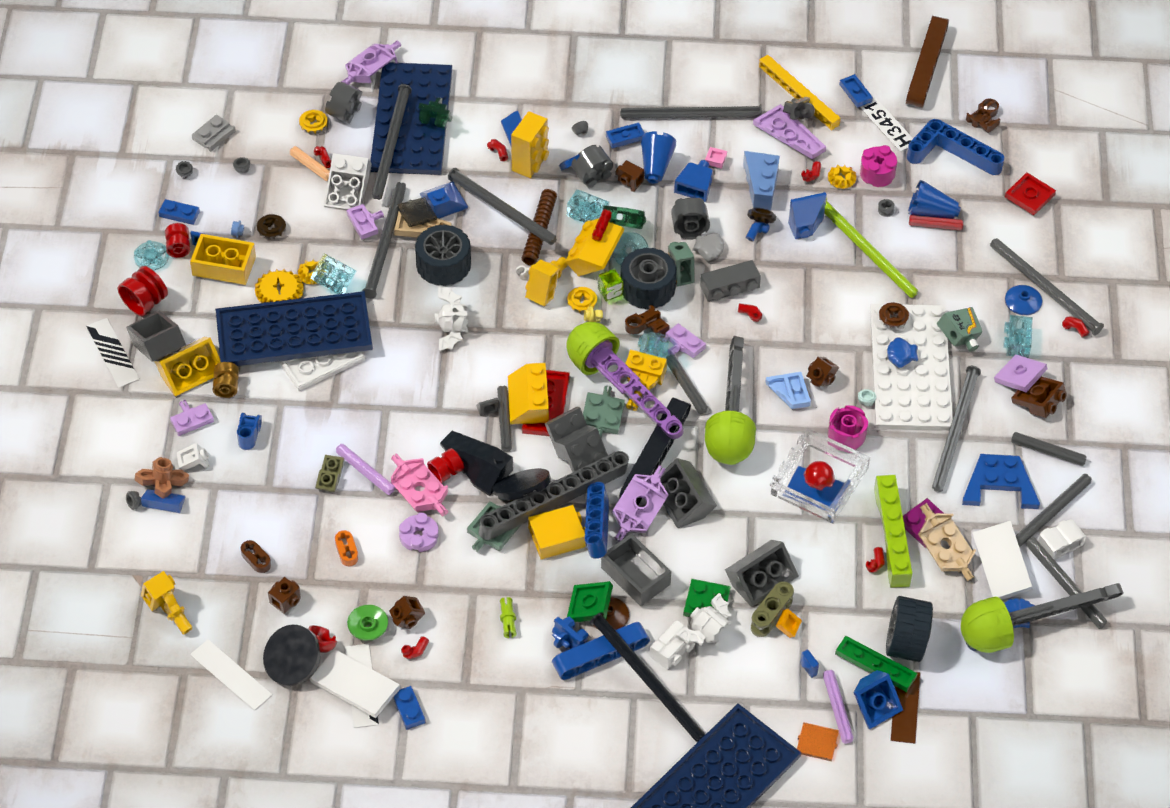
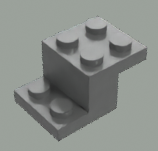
(575, 439)

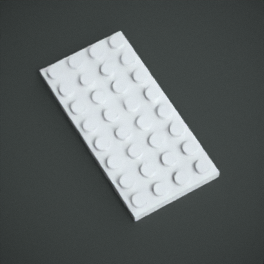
(921, 390)

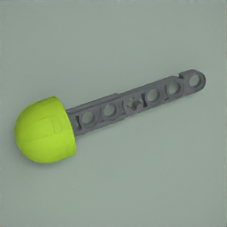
(730, 432)
(989, 625)

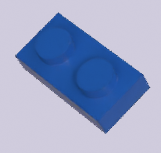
(856, 91)
(625, 135)
(179, 212)
(409, 708)

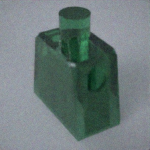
(631, 217)

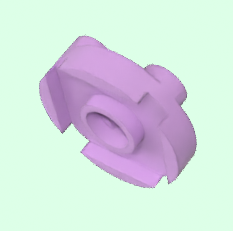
(415, 523)

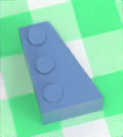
(761, 177)

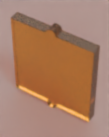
(817, 741)

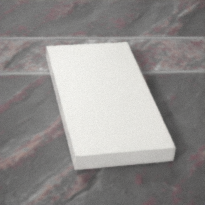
(312, 370)
(1002, 561)
(355, 683)

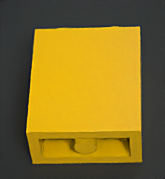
(557, 531)

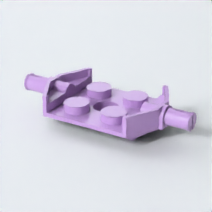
(369, 62)
(636, 518)

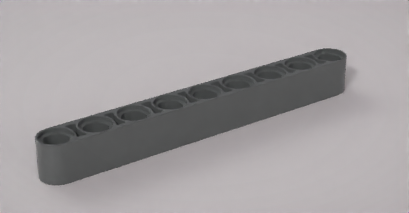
(561, 491)

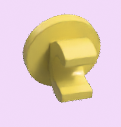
(593, 316)

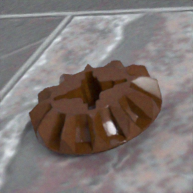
(892, 309)

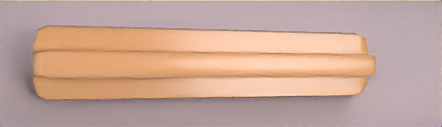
(309, 162)

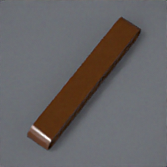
(927, 61)

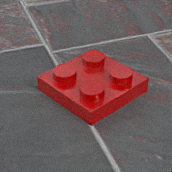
(1030, 193)

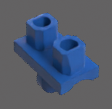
(565, 635)

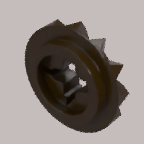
(761, 215)
(267, 221)

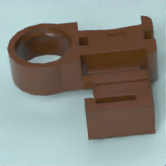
(984, 116)
(647, 319)

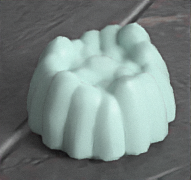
(866, 397)

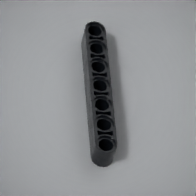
(658, 444)

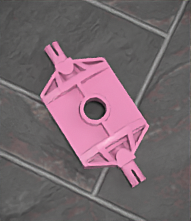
(412, 474)

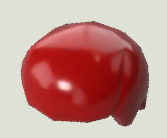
(819, 475)
(325, 642)

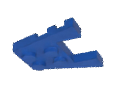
(1000, 473)

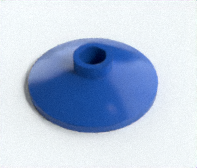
(1023, 300)

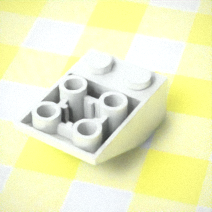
(347, 181)

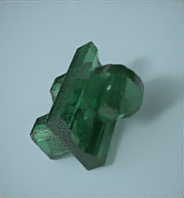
(435, 110)

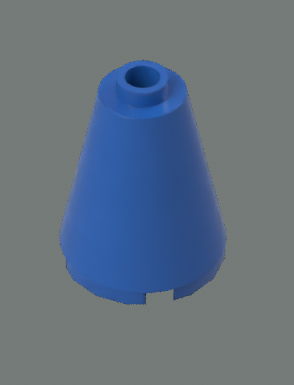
(656, 154)
(932, 202)

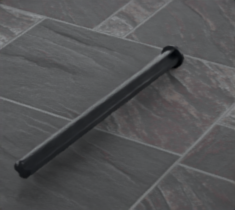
(647, 676)

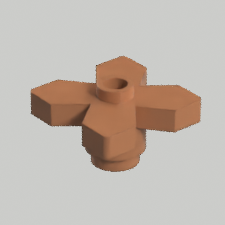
(162, 477)

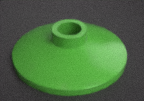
(364, 616)

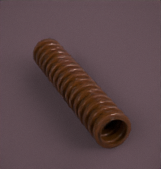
(542, 217)

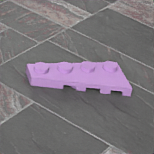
(790, 132)

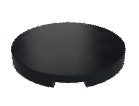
(522, 483)
(291, 655)

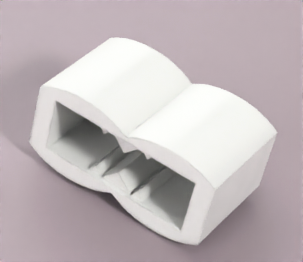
(1062, 538)

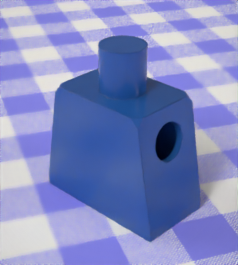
(694, 180)

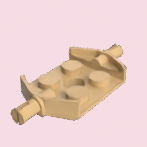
(942, 527)

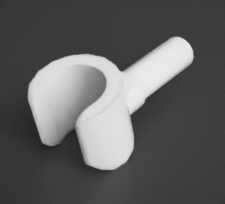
(524, 272)

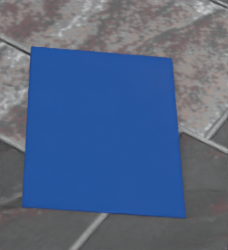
(825, 496)

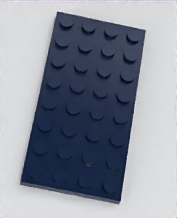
(418, 144)
(294, 329)
(725, 767)

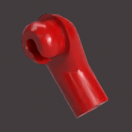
(501, 148)
(323, 155)
(813, 174)
(751, 310)
(1075, 323)
(878, 561)
(415, 651)

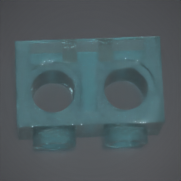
(585, 206)
(335, 271)
(1018, 336)
(654, 343)

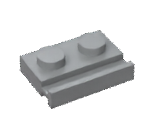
(213, 133)

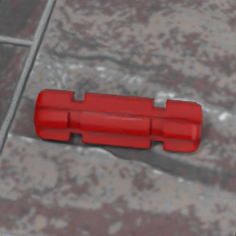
(601, 225)

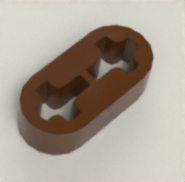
(252, 559)

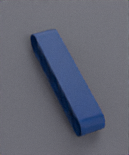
(597, 520)
(598, 652)

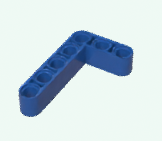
(956, 142)

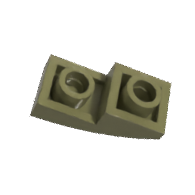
(330, 473)

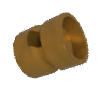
(225, 379)

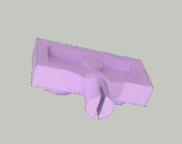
(364, 221)
(684, 341)
(191, 418)

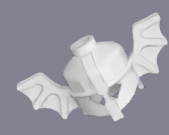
(451, 318)
(707, 622)

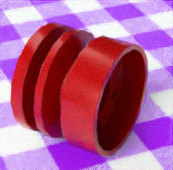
(142, 290)

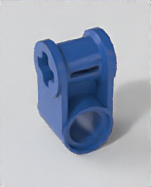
(248, 430)

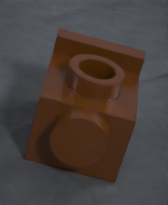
(630, 175)

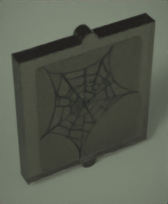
(417, 212)

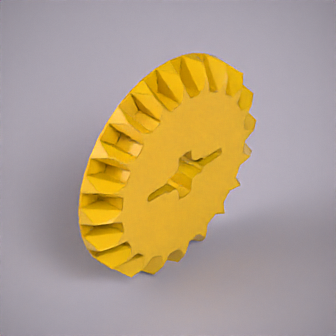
(290, 285)

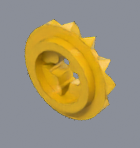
(310, 116)
(838, 181)
(304, 274)
(575, 296)

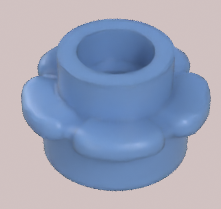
(237, 229)

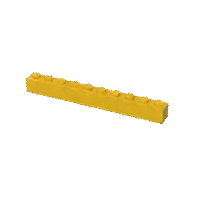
(799, 91)

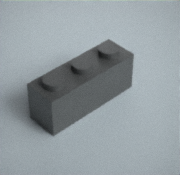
(730, 280)

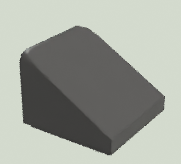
(488, 406)

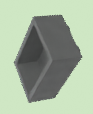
(156, 336)
(636, 569)

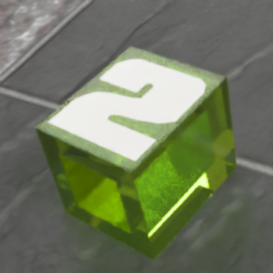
(610, 285)

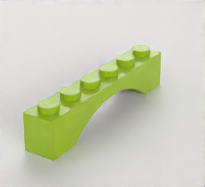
(896, 544)

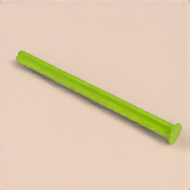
(870, 250)

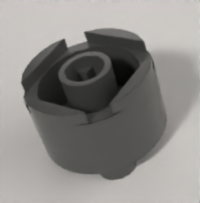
(344, 102)
(592, 165)
(690, 217)

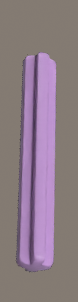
(365, 469)
(838, 706)

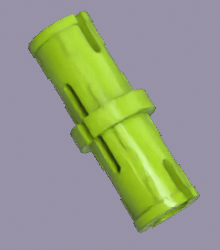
(508, 617)

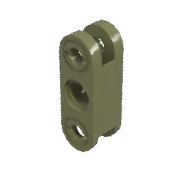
(779, 599)

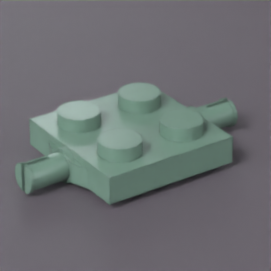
(603, 411)
(497, 542)

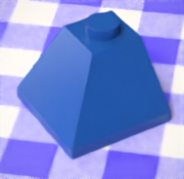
(445, 199)
(806, 214)
(877, 698)

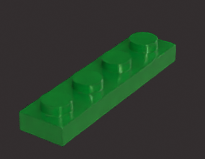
(871, 661)

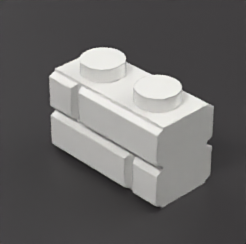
(668, 648)

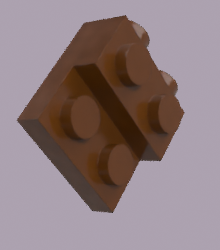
(1041, 397)

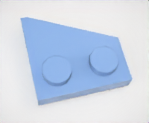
(790, 389)

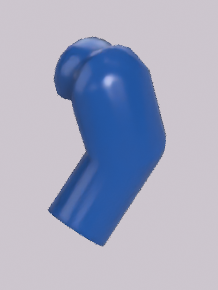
(756, 228)

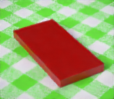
(557, 393)

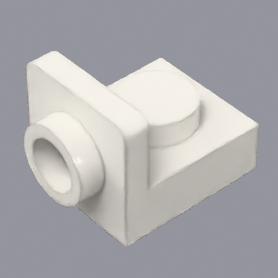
(192, 456)

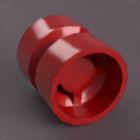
(177, 240)
(448, 464)

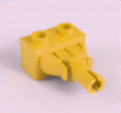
(543, 280)
(648, 368)
(159, 593)

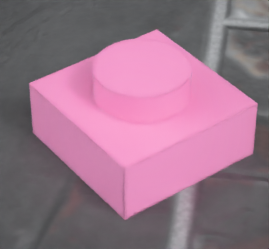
(716, 157)

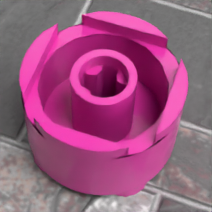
(878, 166)
(848, 426)

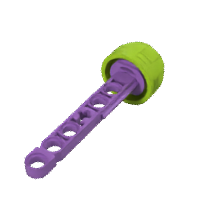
(594, 349)

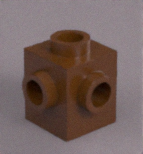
(822, 372)
(284, 595)
(407, 612)

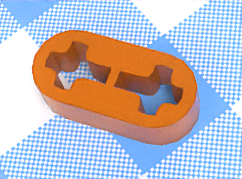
(350, 547)

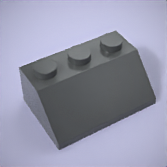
(687, 495)
(761, 570)

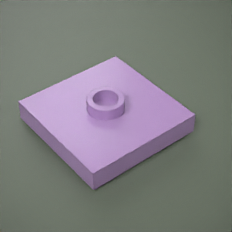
(1020, 373)

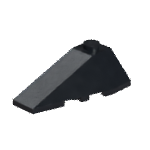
(481, 461)

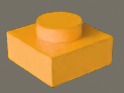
(788, 623)

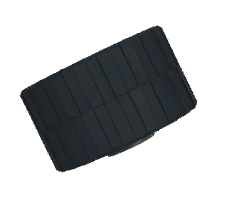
(443, 255)
(648, 278)
(909, 629)

